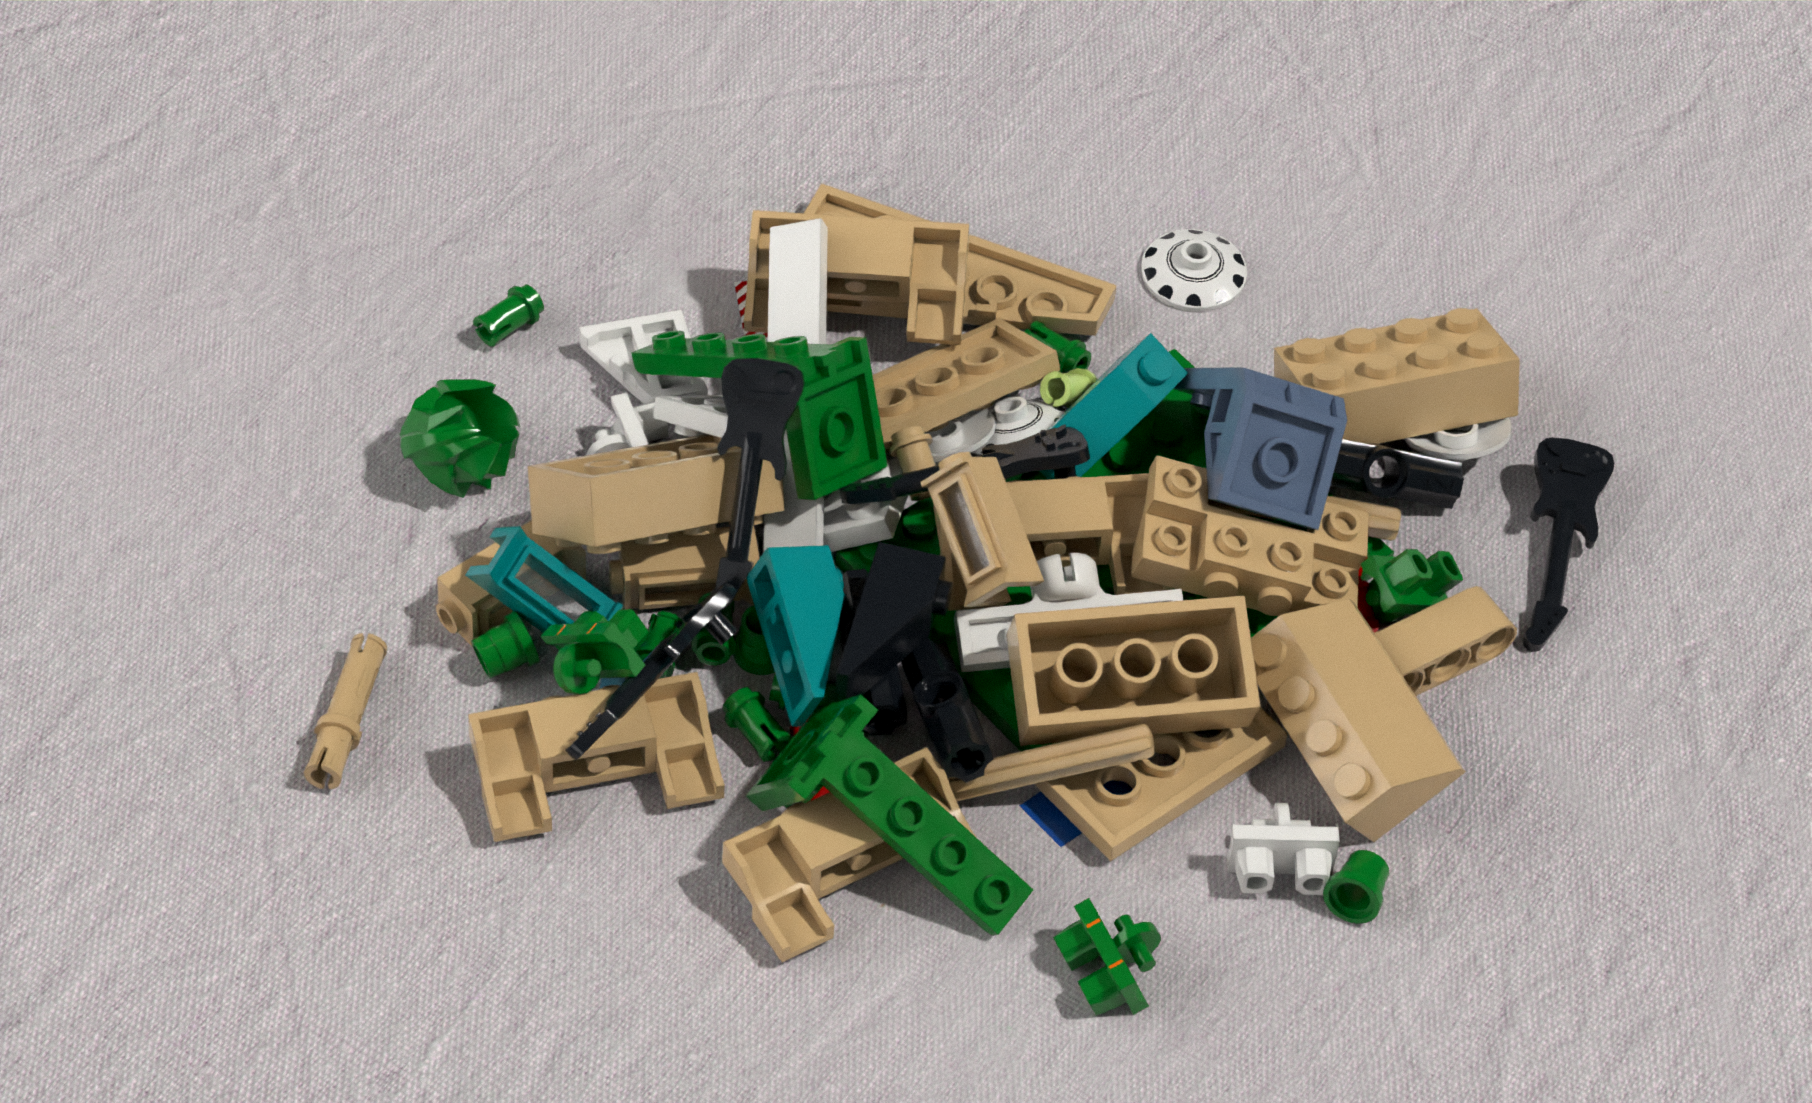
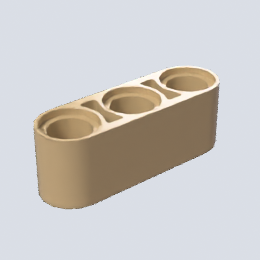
(1447, 639)

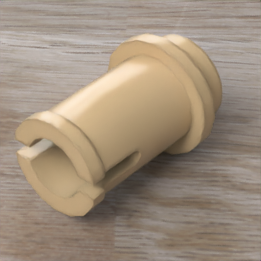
(913, 453)

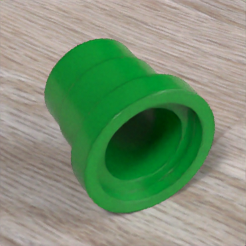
(505, 647)
(751, 648)
(1357, 888)

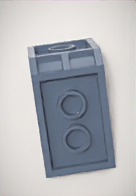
(1267, 442)

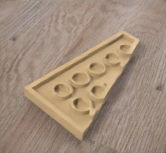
(997, 283)

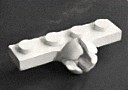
(984, 630)

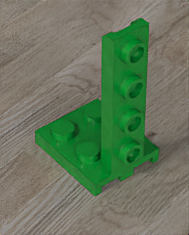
(837, 422)
(837, 755)

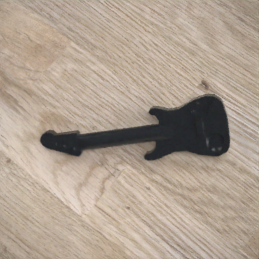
(758, 403)
(1048, 450)
(1569, 482)
(705, 615)

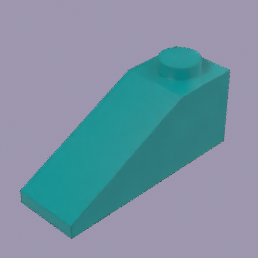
(1121, 398)
(799, 613)

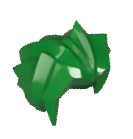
(460, 434)

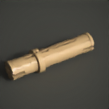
(339, 728)

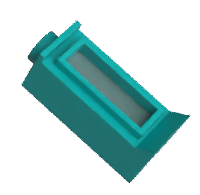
(537, 583)

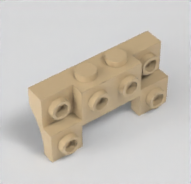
(877, 263)
(1073, 516)
(1232, 554)
(525, 756)
(813, 853)

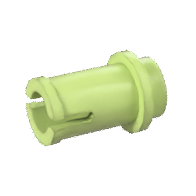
(1065, 388)

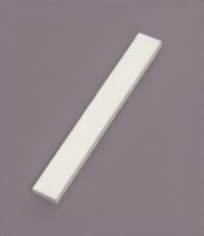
(797, 309)

